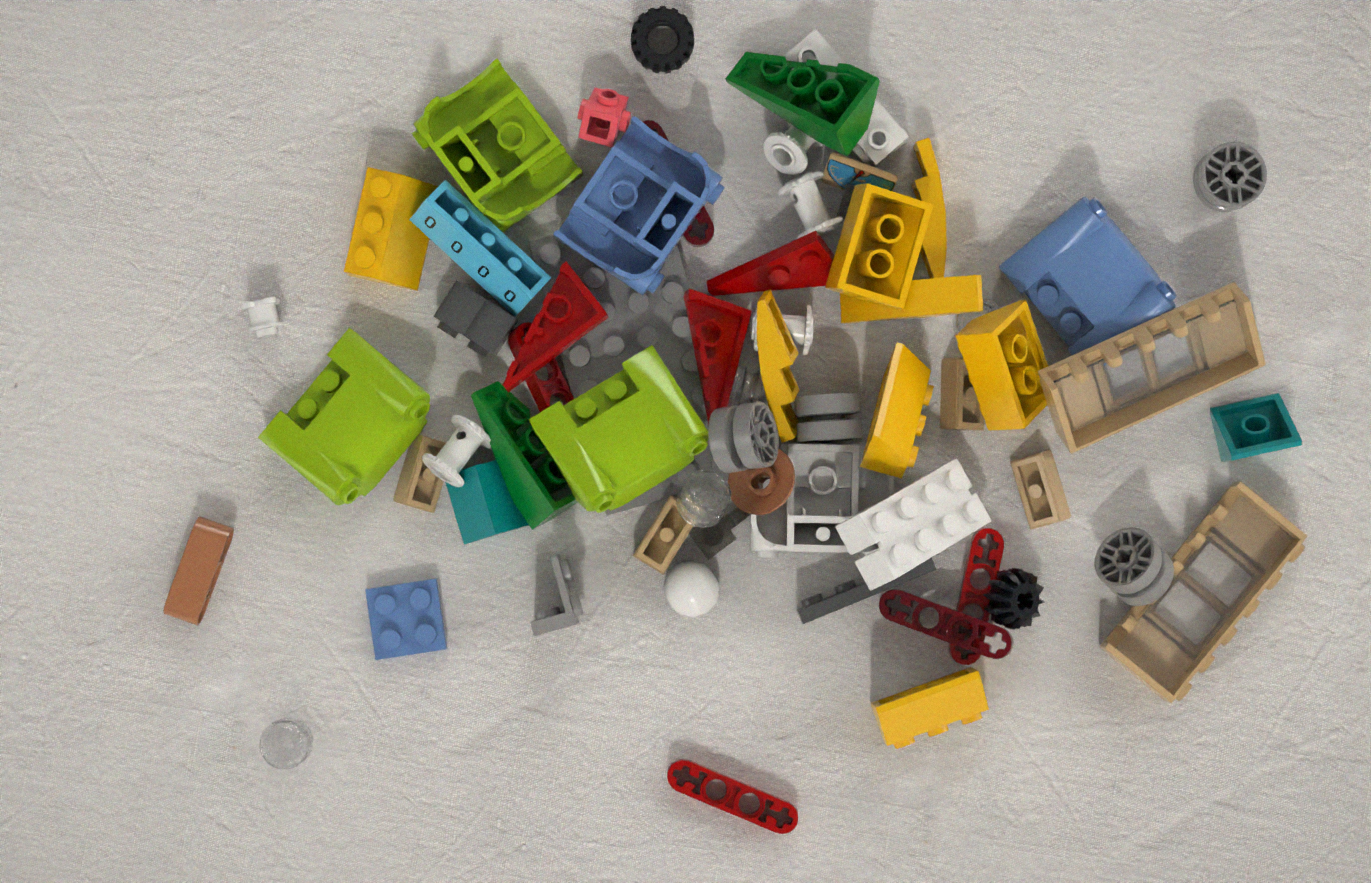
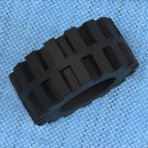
(653, 19)

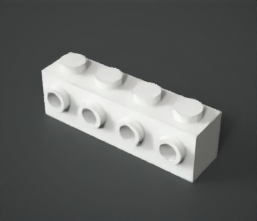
(883, 134)

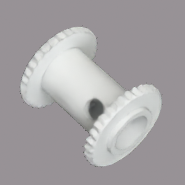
(788, 150)
(810, 204)
(799, 327)
(457, 451)

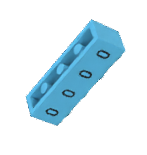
(479, 248)

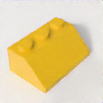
(384, 240)
(879, 245)
(1003, 364)
(898, 414)
(930, 707)

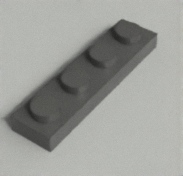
(850, 593)

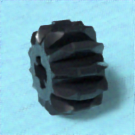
(1014, 598)

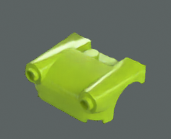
(496, 147)
(350, 421)
(622, 434)

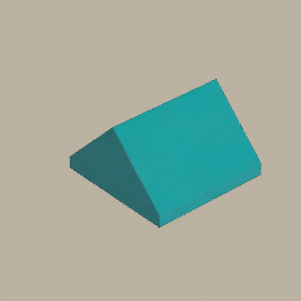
(1253, 427)
(484, 503)

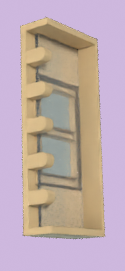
(1152, 367)
(1213, 585)

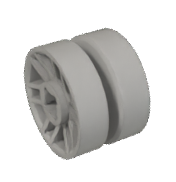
(1239, 162)
(828, 417)
(743, 437)
(1134, 566)

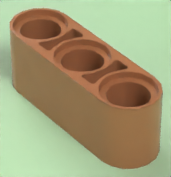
(198, 570)

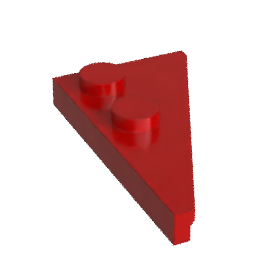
(791, 266)
(564, 318)
(717, 340)

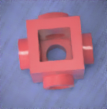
(603, 116)

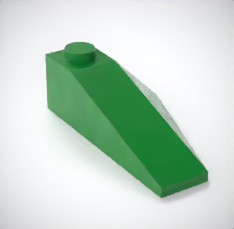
(818, 99)
(524, 461)

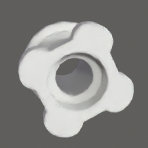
(263, 317)

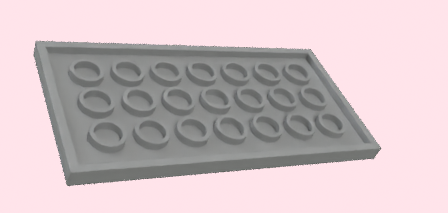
(632, 326)

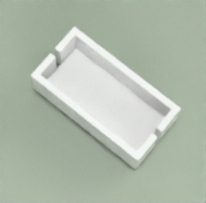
(913, 524)

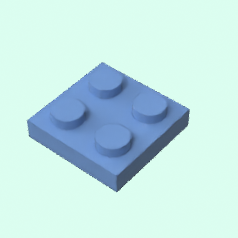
(406, 619)

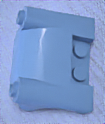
(639, 206)
(1088, 277)

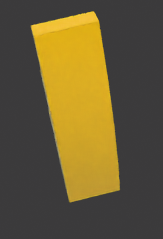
(930, 191)
(925, 299)
(776, 354)

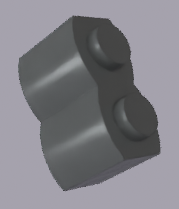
(474, 318)

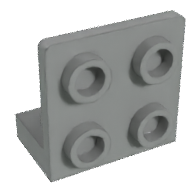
(553, 619)

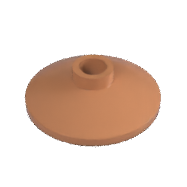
(748, 486)

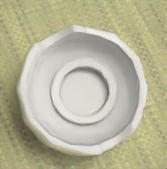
(691, 588)

